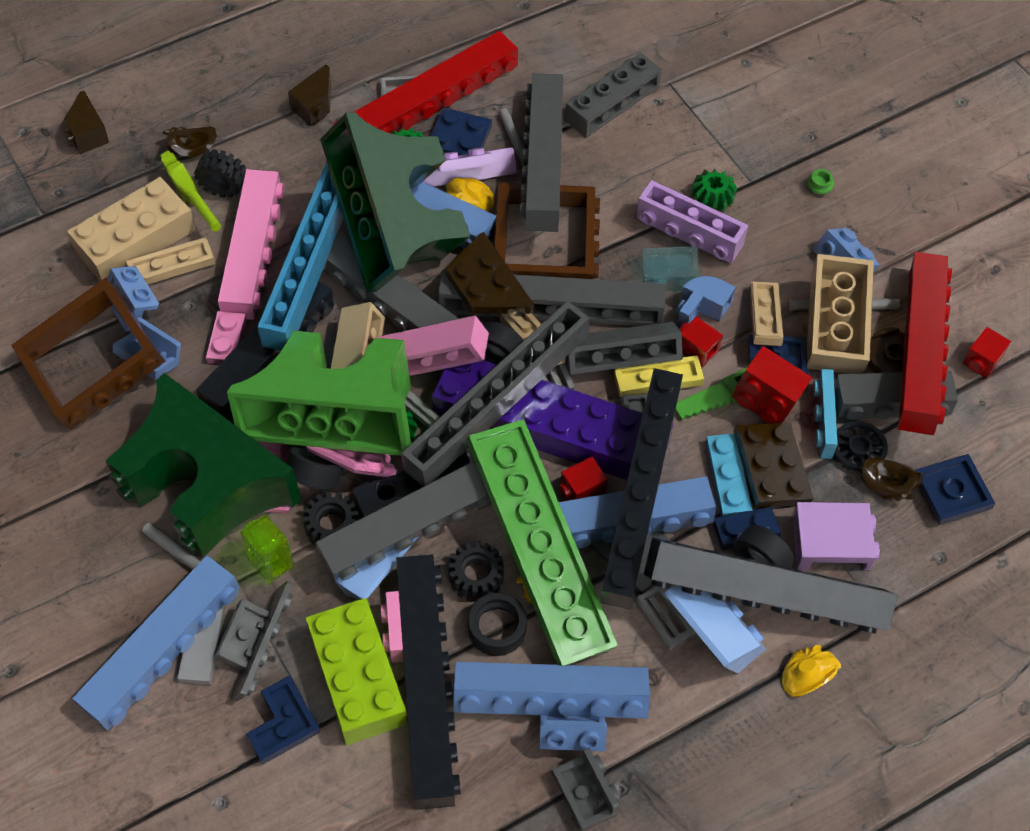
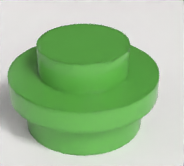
(820, 181)

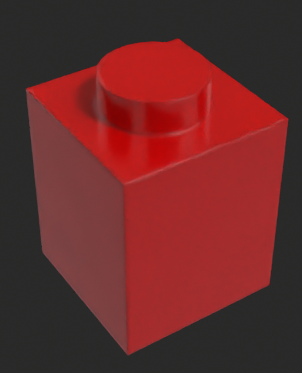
(700, 340)
(986, 352)
(583, 480)

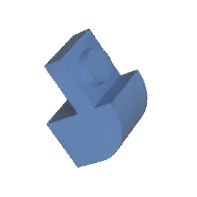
(705, 296)

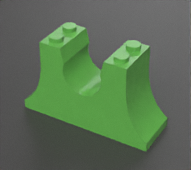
(328, 408)

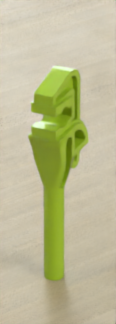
(187, 189)

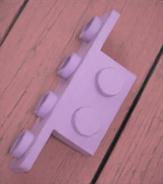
(476, 165)

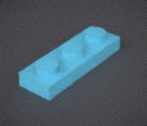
(825, 414)
(728, 475)

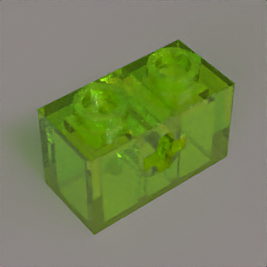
(267, 548)

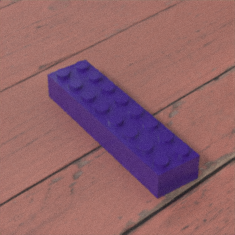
(557, 419)

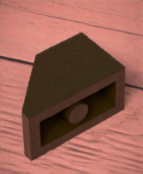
(312, 96)
(84, 125)

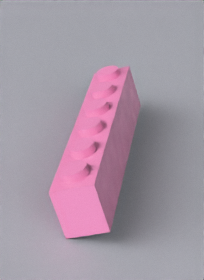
(251, 243)

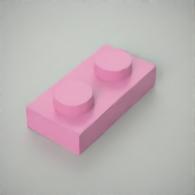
(225, 336)
(391, 614)

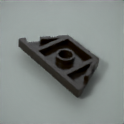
(486, 280)

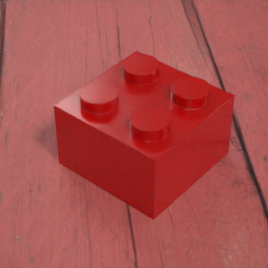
(770, 386)

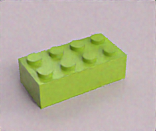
(356, 671)

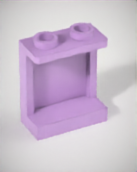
(834, 534)

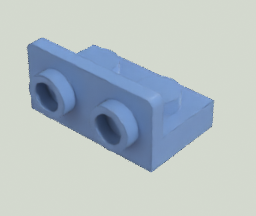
(133, 290)

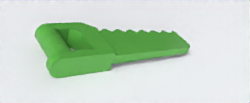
(710, 398)

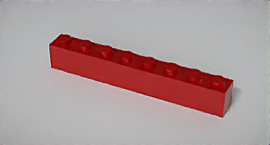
(442, 85)
(924, 345)

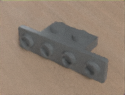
(248, 637)

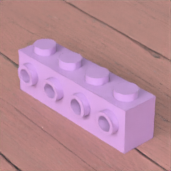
(691, 221)

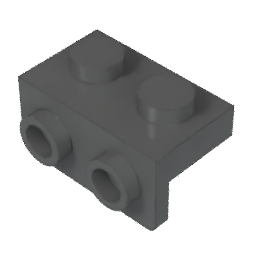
(587, 790)

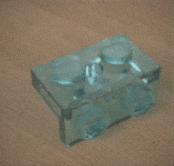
(670, 265)

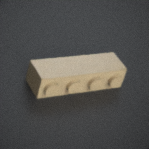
(356, 330)

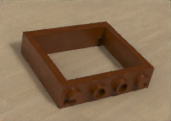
(570, 197)
(64, 324)

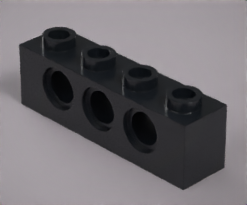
(369, 493)

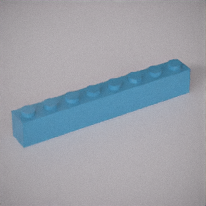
(302, 265)

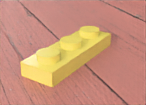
(638, 378)

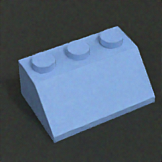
(719, 627)

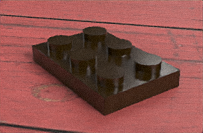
(772, 464)

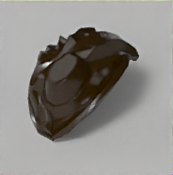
(190, 141)
(891, 479)

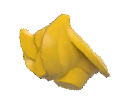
(472, 192)
(808, 670)

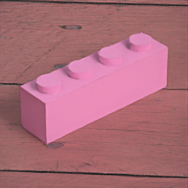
(443, 345)

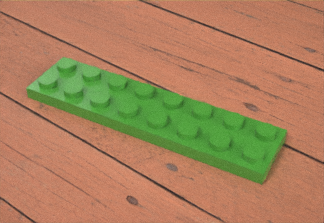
(541, 543)

